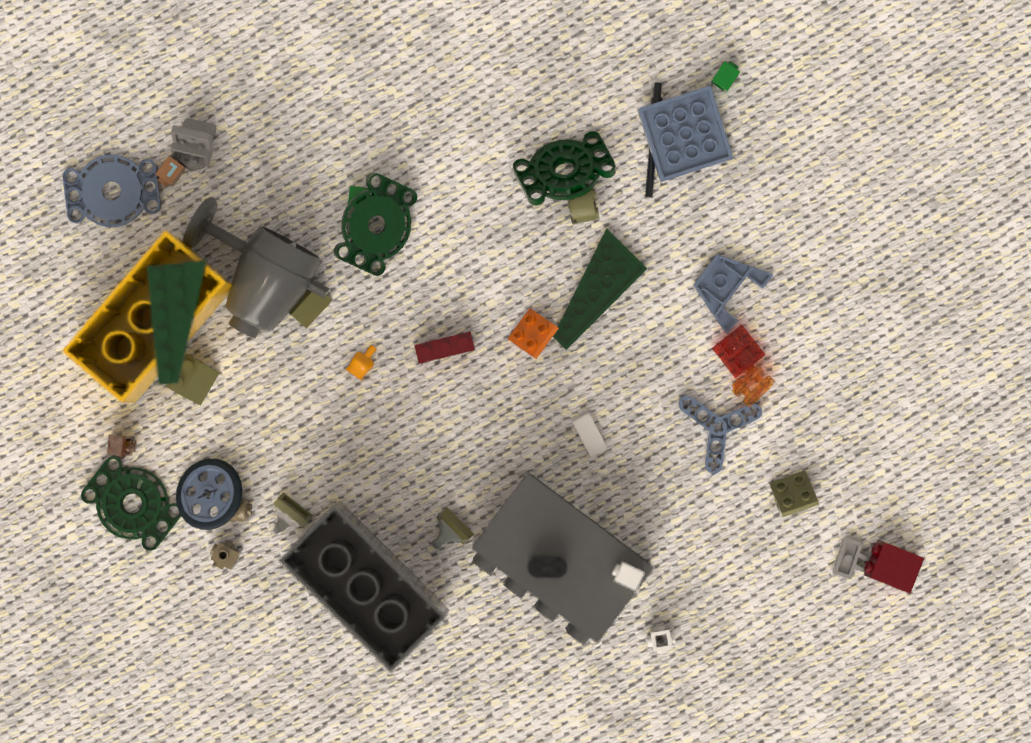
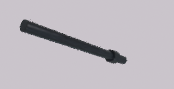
(651, 166)

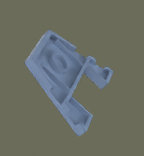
(721, 281)

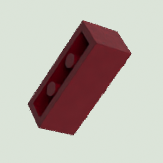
(444, 347)

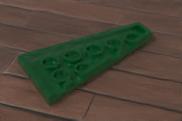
(604, 281)
(173, 303)

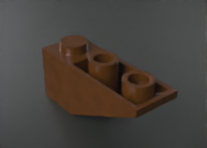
(121, 445)

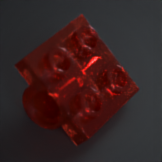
(738, 351)

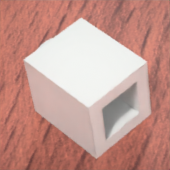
(627, 575)

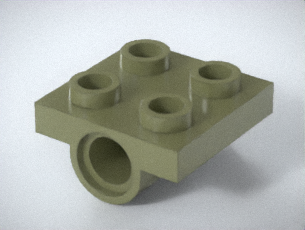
(794, 494)

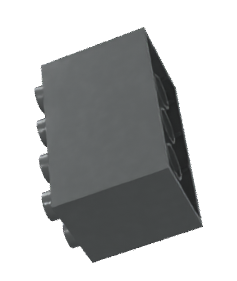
(544, 524)
(364, 586)

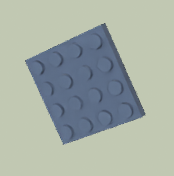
(685, 133)

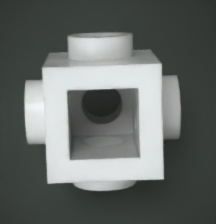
(661, 647)

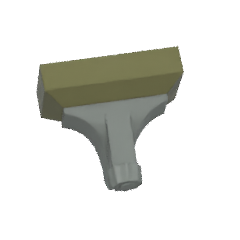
(451, 529)

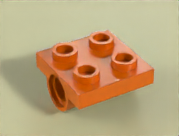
(533, 333)

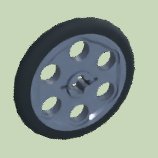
(191, 478)

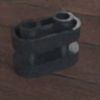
(547, 567)

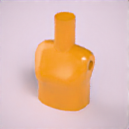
(361, 363)

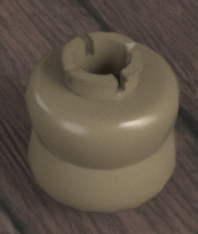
(243, 512)

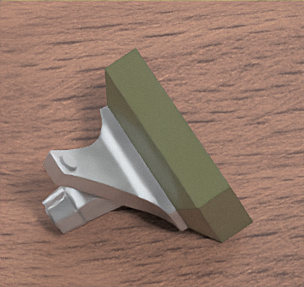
(289, 514)

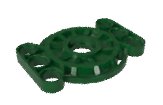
(573, 152)
(358, 218)
(112, 498)

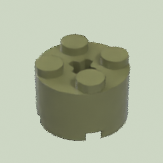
(583, 208)

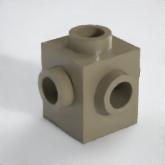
(232, 555)

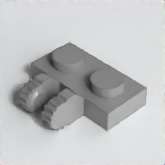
(848, 558)

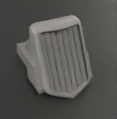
(193, 143)

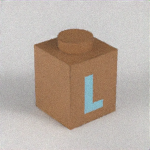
(170, 172)

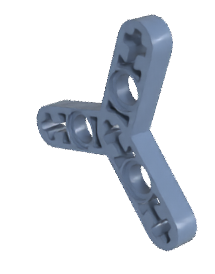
(719, 435)

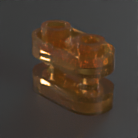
(752, 375)

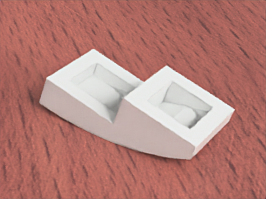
(589, 434)

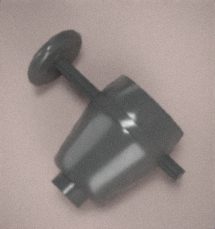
(267, 276)

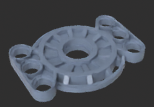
(91, 191)

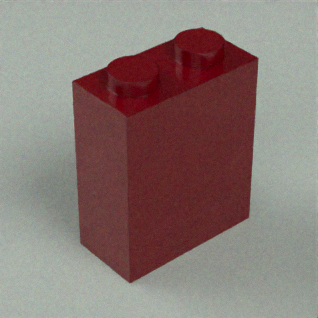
(893, 566)

